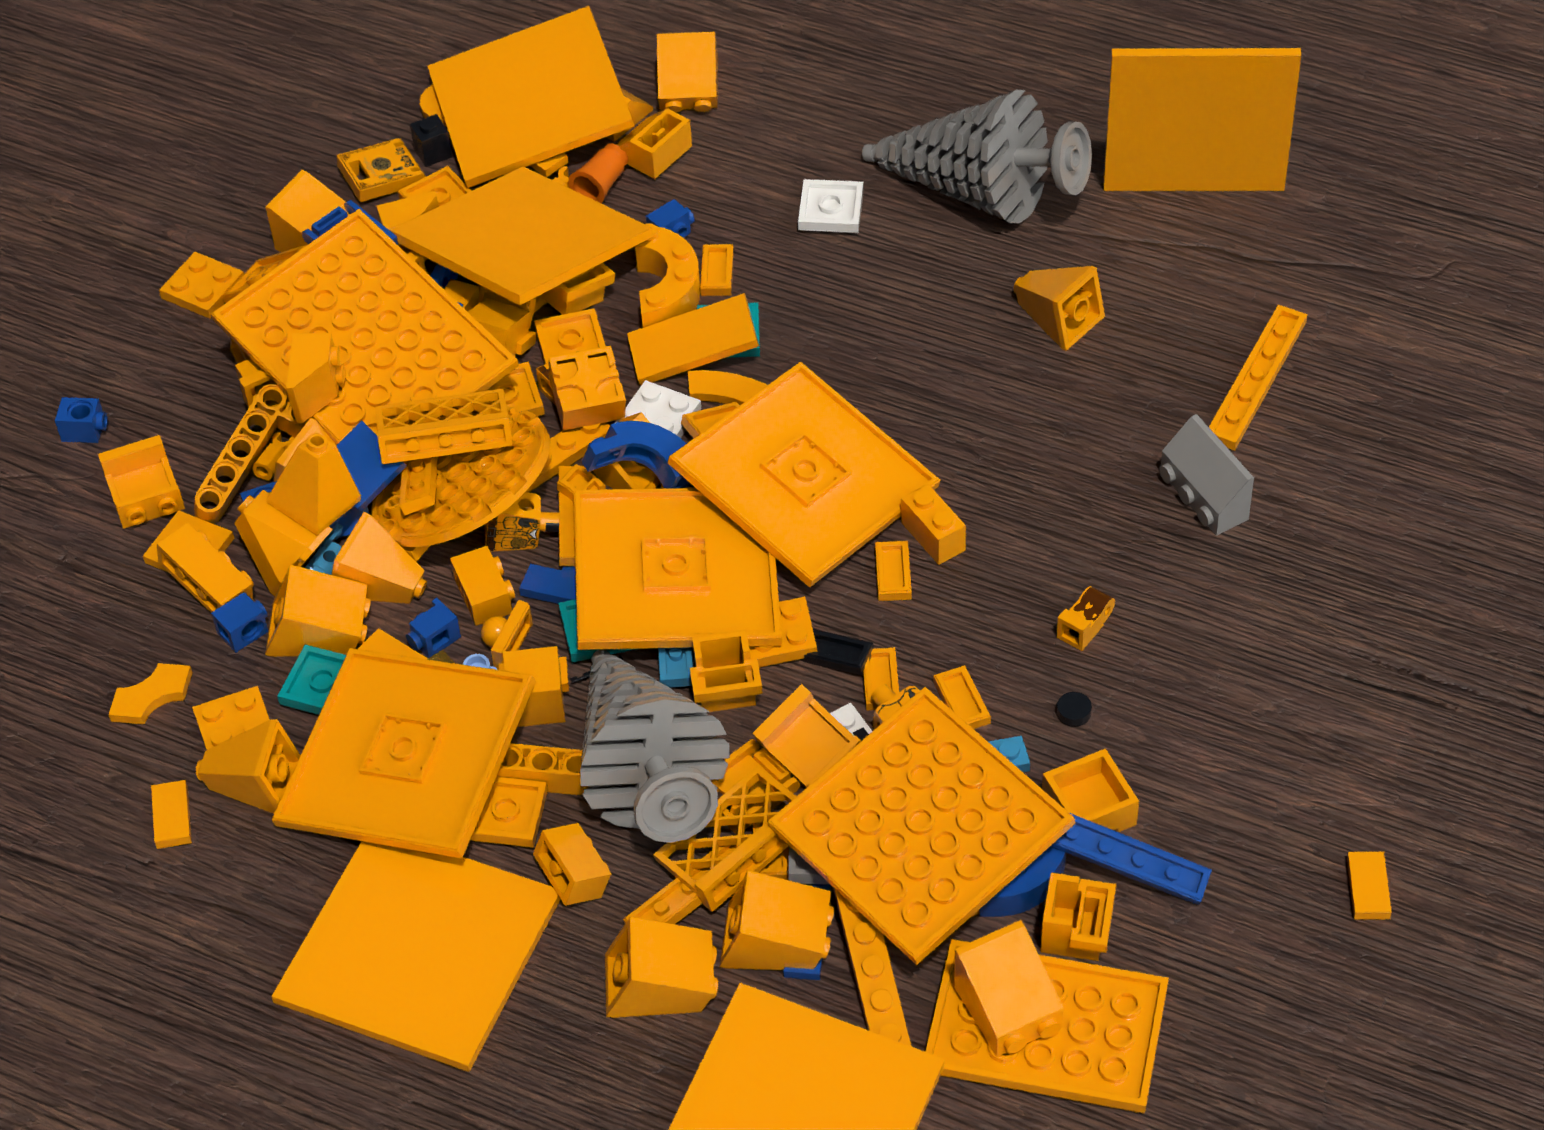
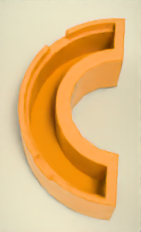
(677, 264)

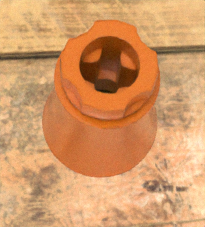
(599, 172)

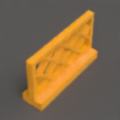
(436, 437)
(752, 850)

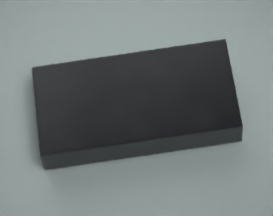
(840, 652)

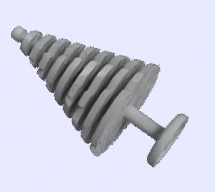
(990, 156)
(649, 753)

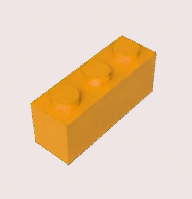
(202, 568)

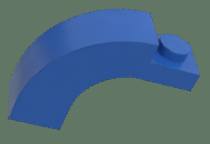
(638, 443)
(1028, 887)

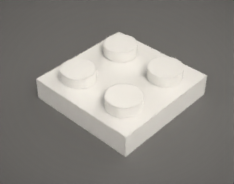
(830, 206)
(662, 406)

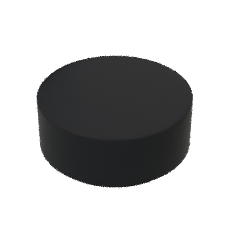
(1074, 709)

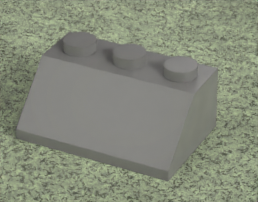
(1207, 476)

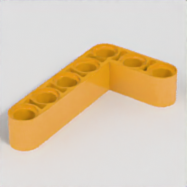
(249, 441)
(558, 765)

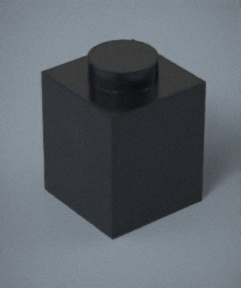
(431, 140)

